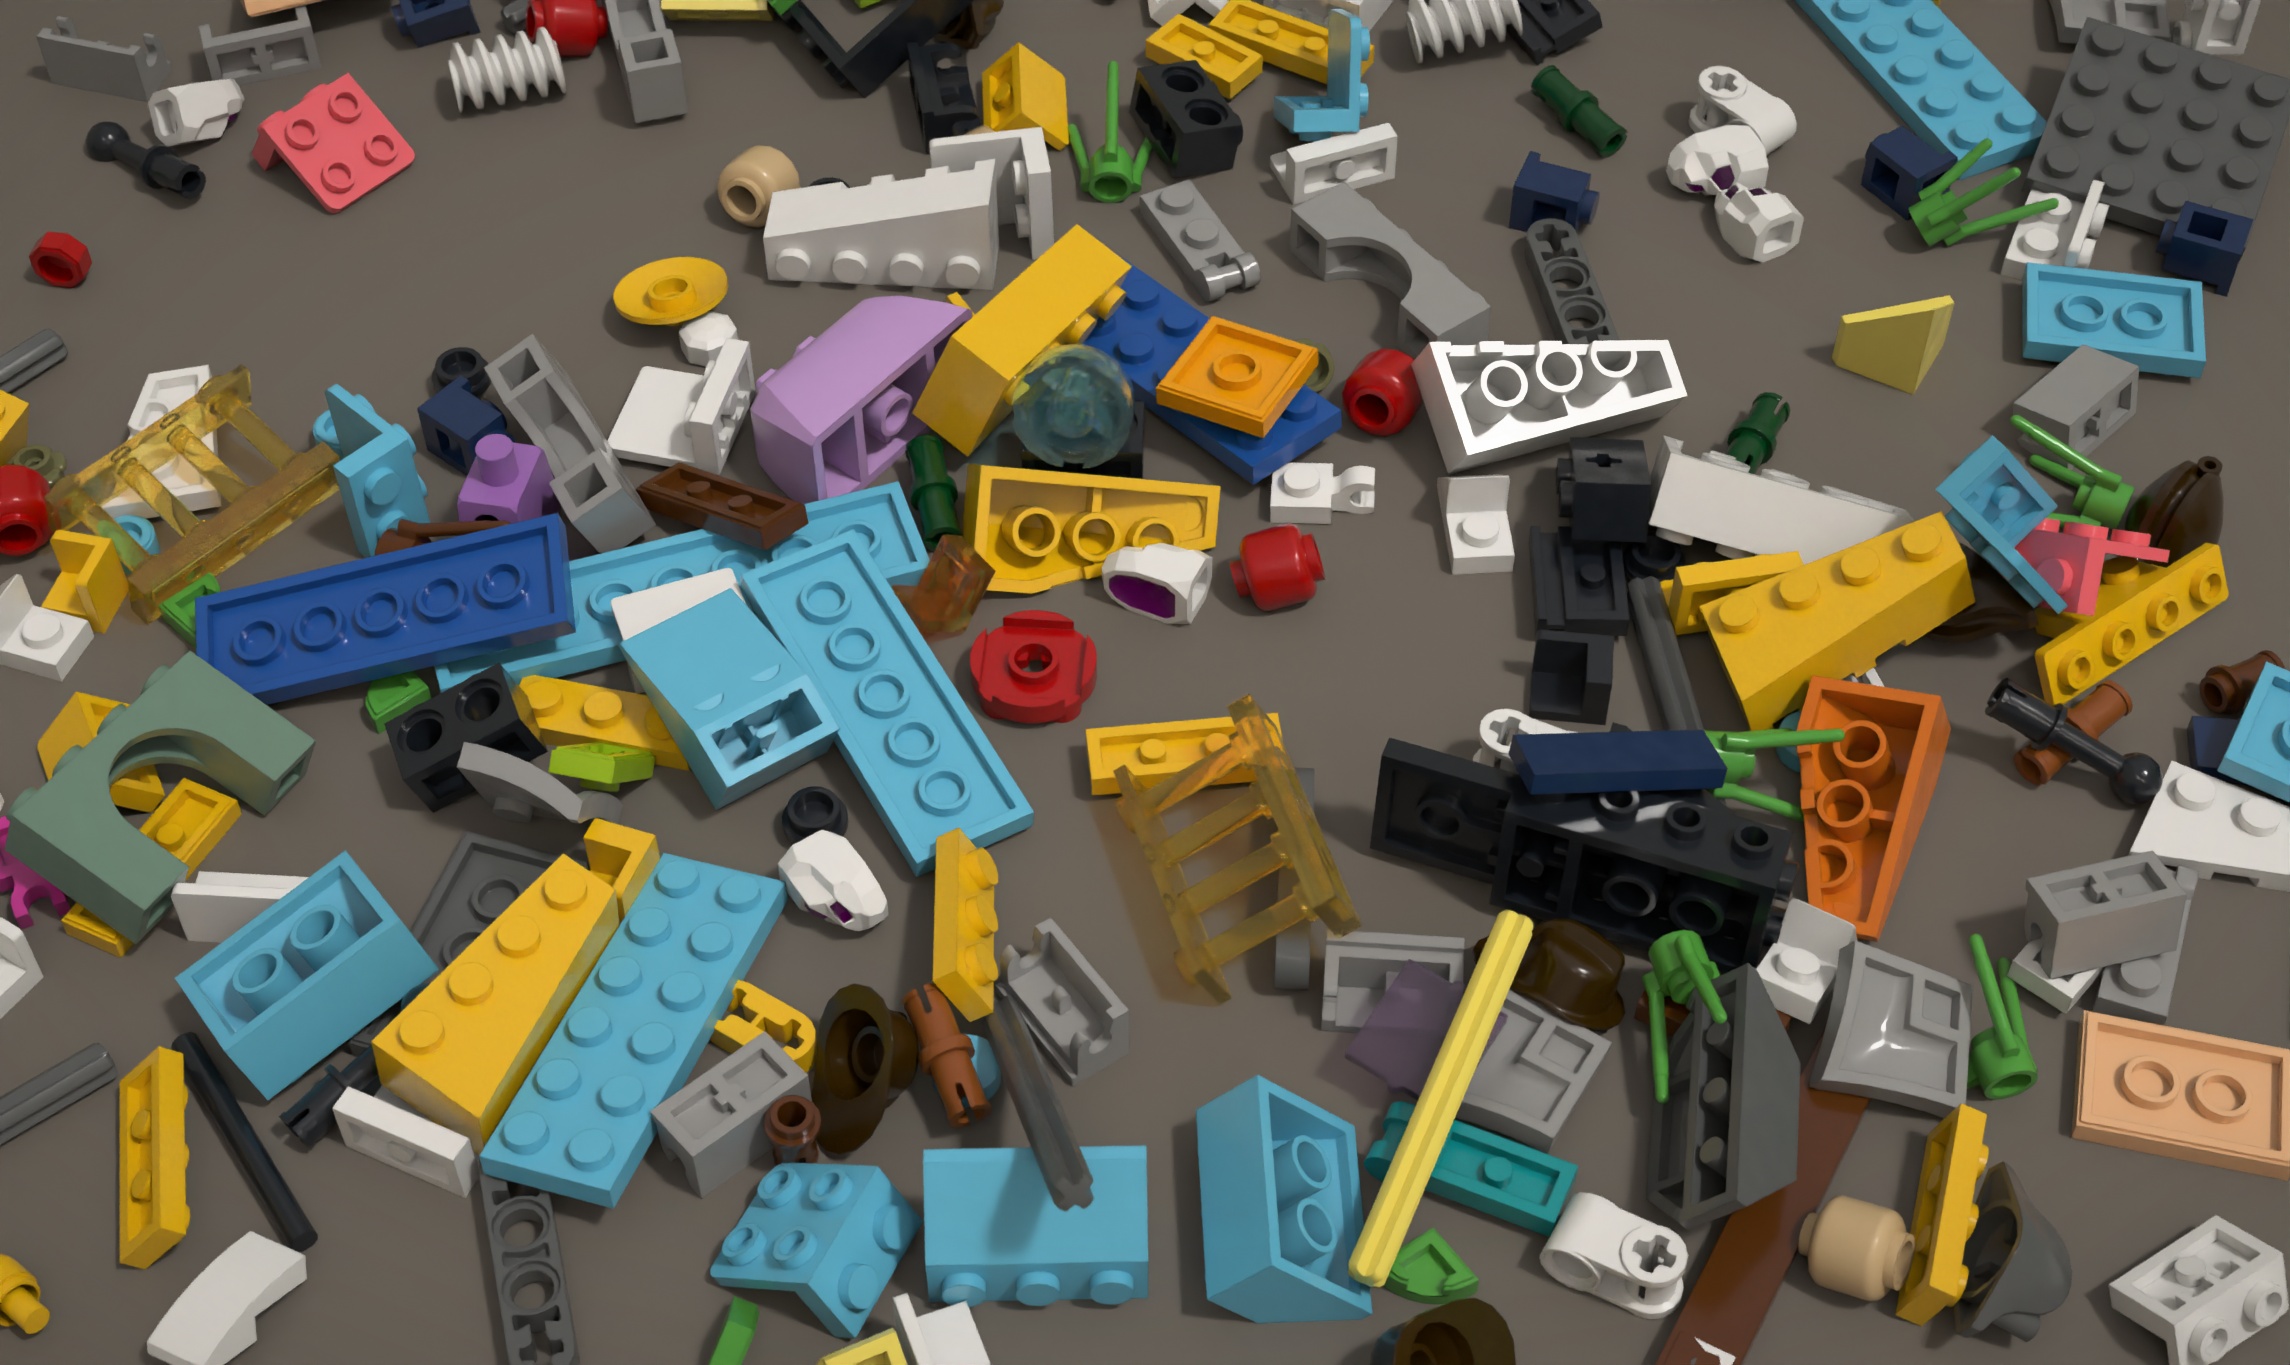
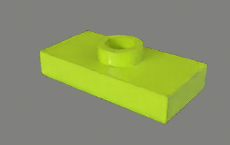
(602, 764)

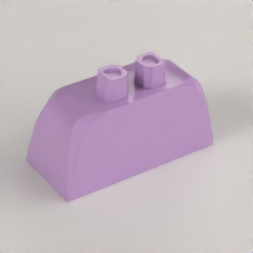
(849, 396)

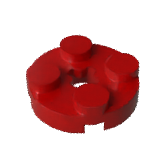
(1033, 696)

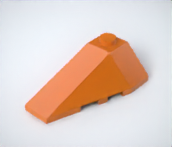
(1866, 793)

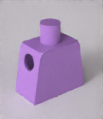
(507, 483)

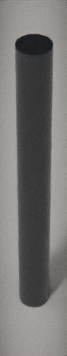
(245, 1143)

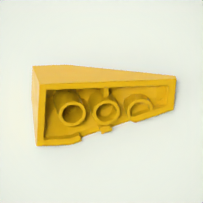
(1062, 525)

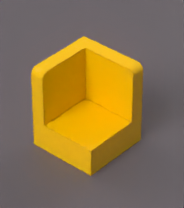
(89, 580)
(621, 859)

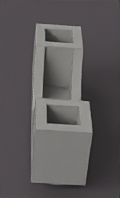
(647, 59)
(1350, 239)
(585, 469)

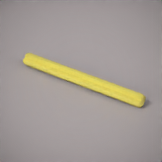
(1440, 1100)

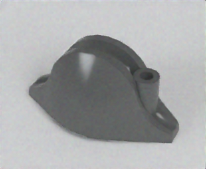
(2012, 1262)

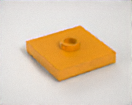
(1237, 376)

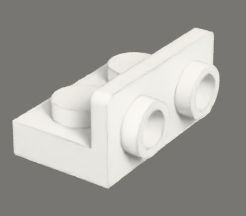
(2057, 234)
(2205, 1292)

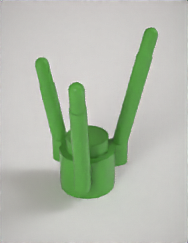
(1111, 171)
(1940, 214)
(2101, 492)
(1738, 754)
(1678, 967)
(2000, 1053)

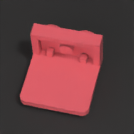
(334, 144)
(2075, 558)

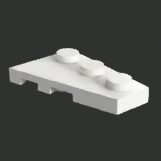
(158, 397)
(2217, 829)

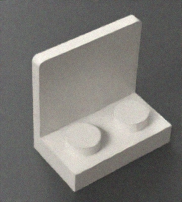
(1021, 177)
(685, 414)

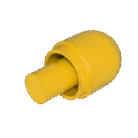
(20, 1297)

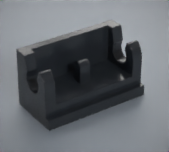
(940, 95)

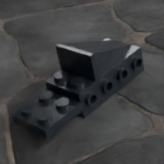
(1636, 850)

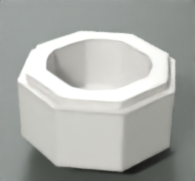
(704, 336)

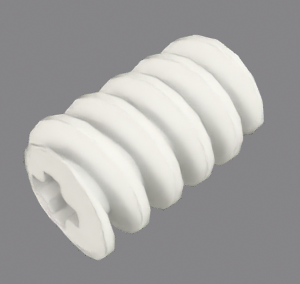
(1457, 18)
(505, 68)

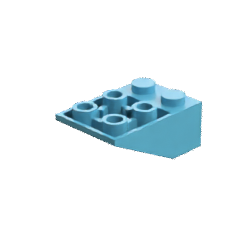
(730, 696)

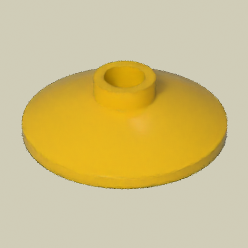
(670, 291)

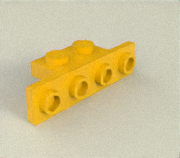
(2133, 613)

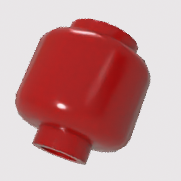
(570, 23)
(1382, 393)
(22, 510)
(1278, 567)

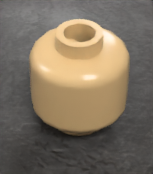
(750, 179)
(1857, 1248)

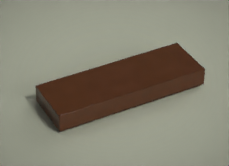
(722, 506)

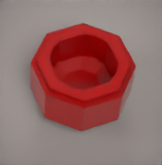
(60, 259)

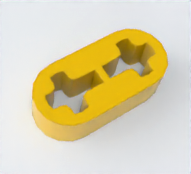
(768, 1015)

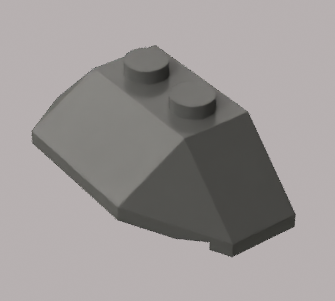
(1729, 1109)

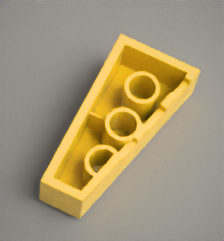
(1042, 308)
(1836, 615)
(494, 1009)

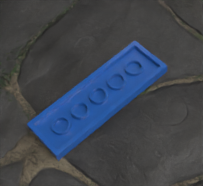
(1148, 339)
(391, 612)

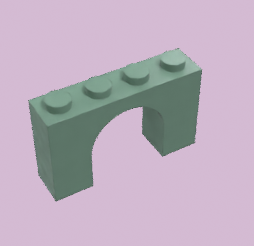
(182, 718)

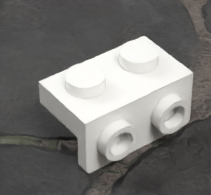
(2216, 26)

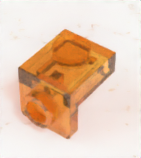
(948, 588)

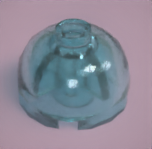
(1074, 406)

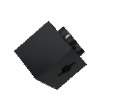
(1605, 489)

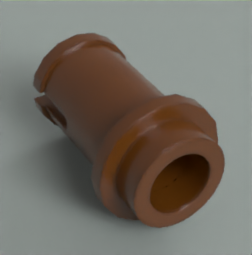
(2229, 688)
(792, 1128)

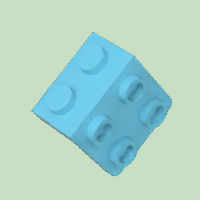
(1346, 97)
(376, 470)
(1994, 509)
(823, 1234)

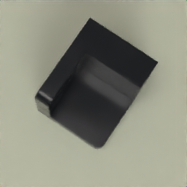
(1571, 677)

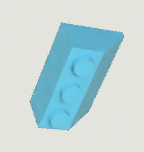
(305, 975)
(1279, 1206)
(1005, 1240)

